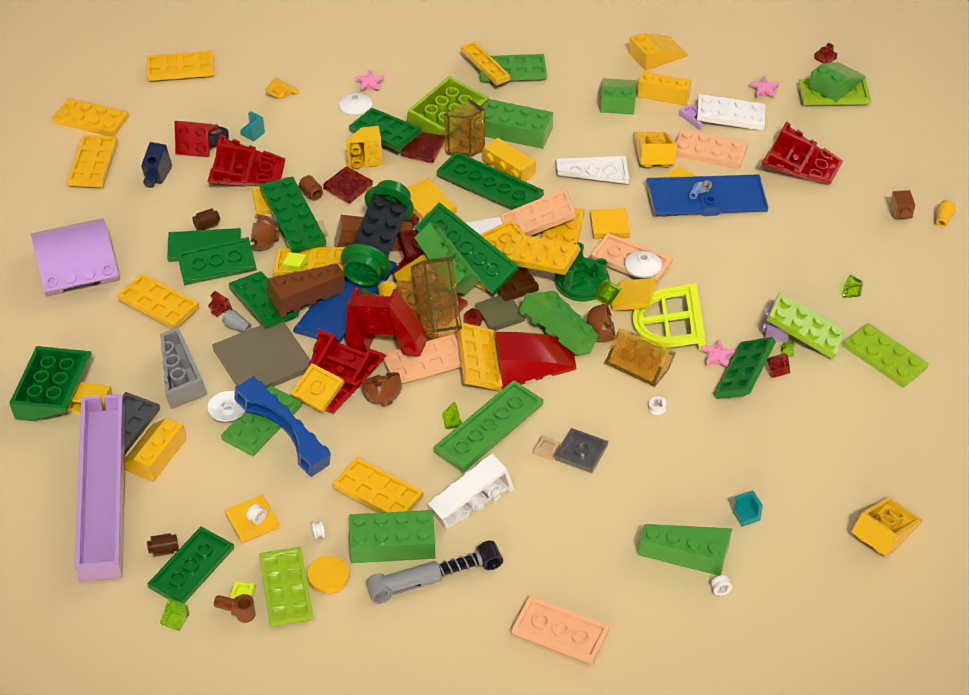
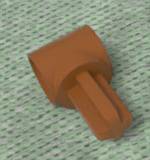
(237, 606)

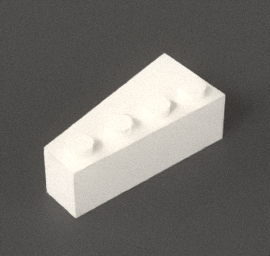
(471, 492)

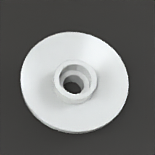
(355, 103)
(643, 264)
(224, 407)

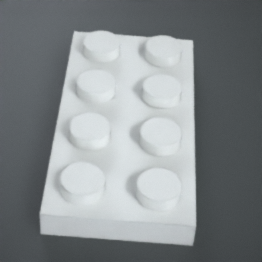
(731, 112)

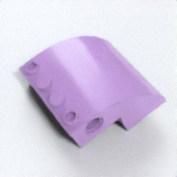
(74, 256)

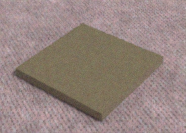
(266, 354)

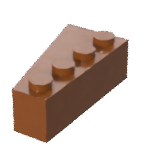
(348, 229)
(304, 287)

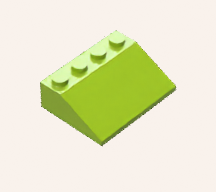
(447, 95)

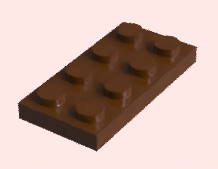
(519, 285)

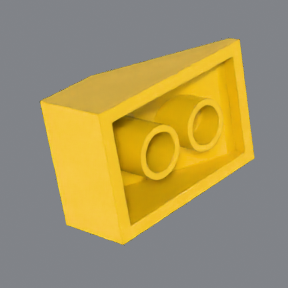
(654, 50)
(655, 148)
(885, 526)

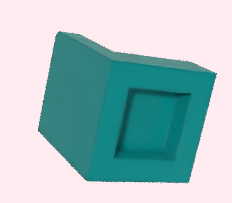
(254, 128)
(747, 508)

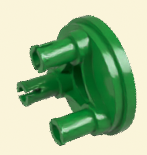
(582, 277)

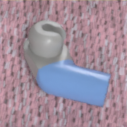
(699, 188)

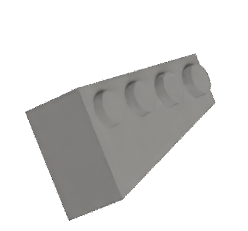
(181, 375)

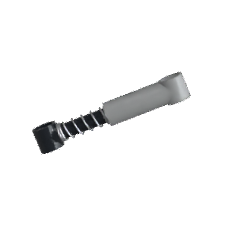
(384, 587)

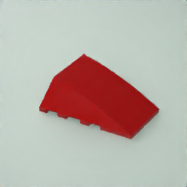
(801, 157)
(244, 165)
(531, 356)
(344, 362)

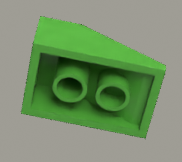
(834, 80)
(618, 96)

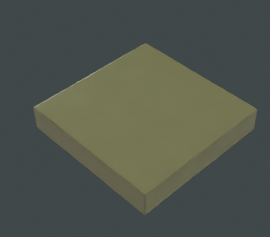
(499, 313)

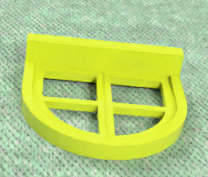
(693, 313)

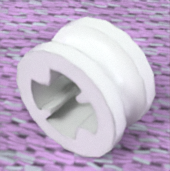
(659, 401)
(256, 514)
(318, 529)
(721, 585)

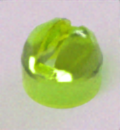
(788, 348)

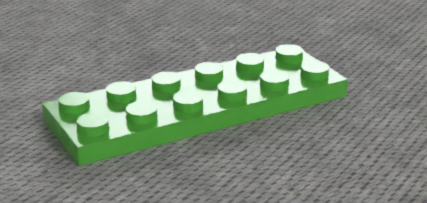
(488, 426)

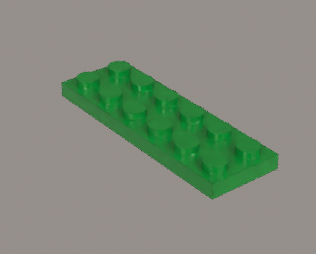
(488, 181)
(292, 215)
(484, 258)

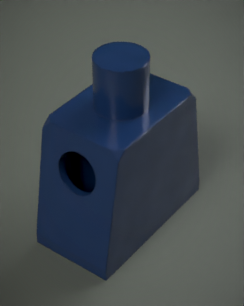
(156, 164)

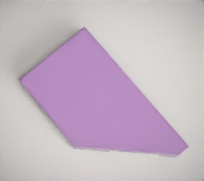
(689, 113)

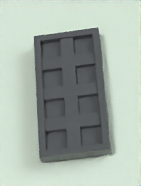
(137, 416)

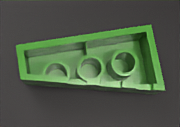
(437, 245)
(559, 320)
(686, 546)

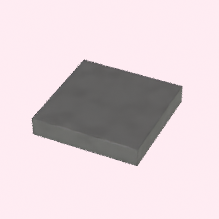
(581, 450)

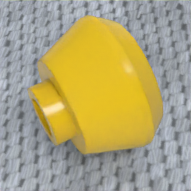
(386, 288)

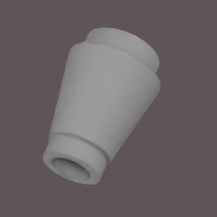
(235, 321)

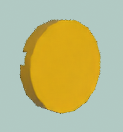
(328, 574)

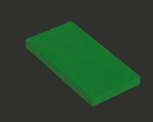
(189, 240)
(216, 261)
(191, 565)

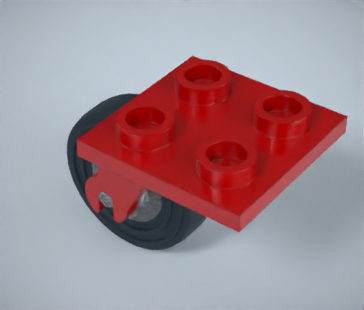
(197, 138)

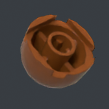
(264, 233)
(601, 322)
(383, 388)

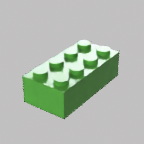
(517, 123)
(392, 536)

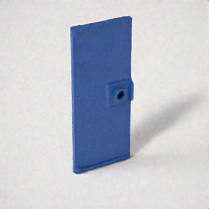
(727, 195)
(332, 312)

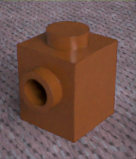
(902, 204)

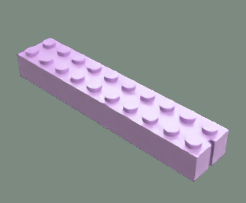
(100, 489)

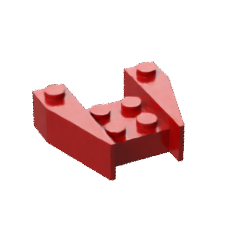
(383, 316)

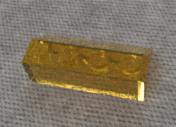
(436, 297)

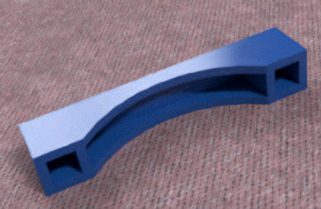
(258, 400)

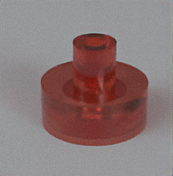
(473, 317)

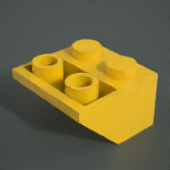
(364, 148)

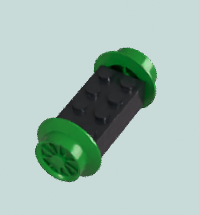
(367, 257)

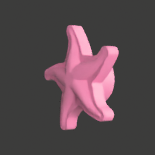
(369, 81)
(764, 88)
(717, 354)

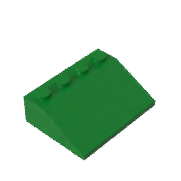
(48, 382)

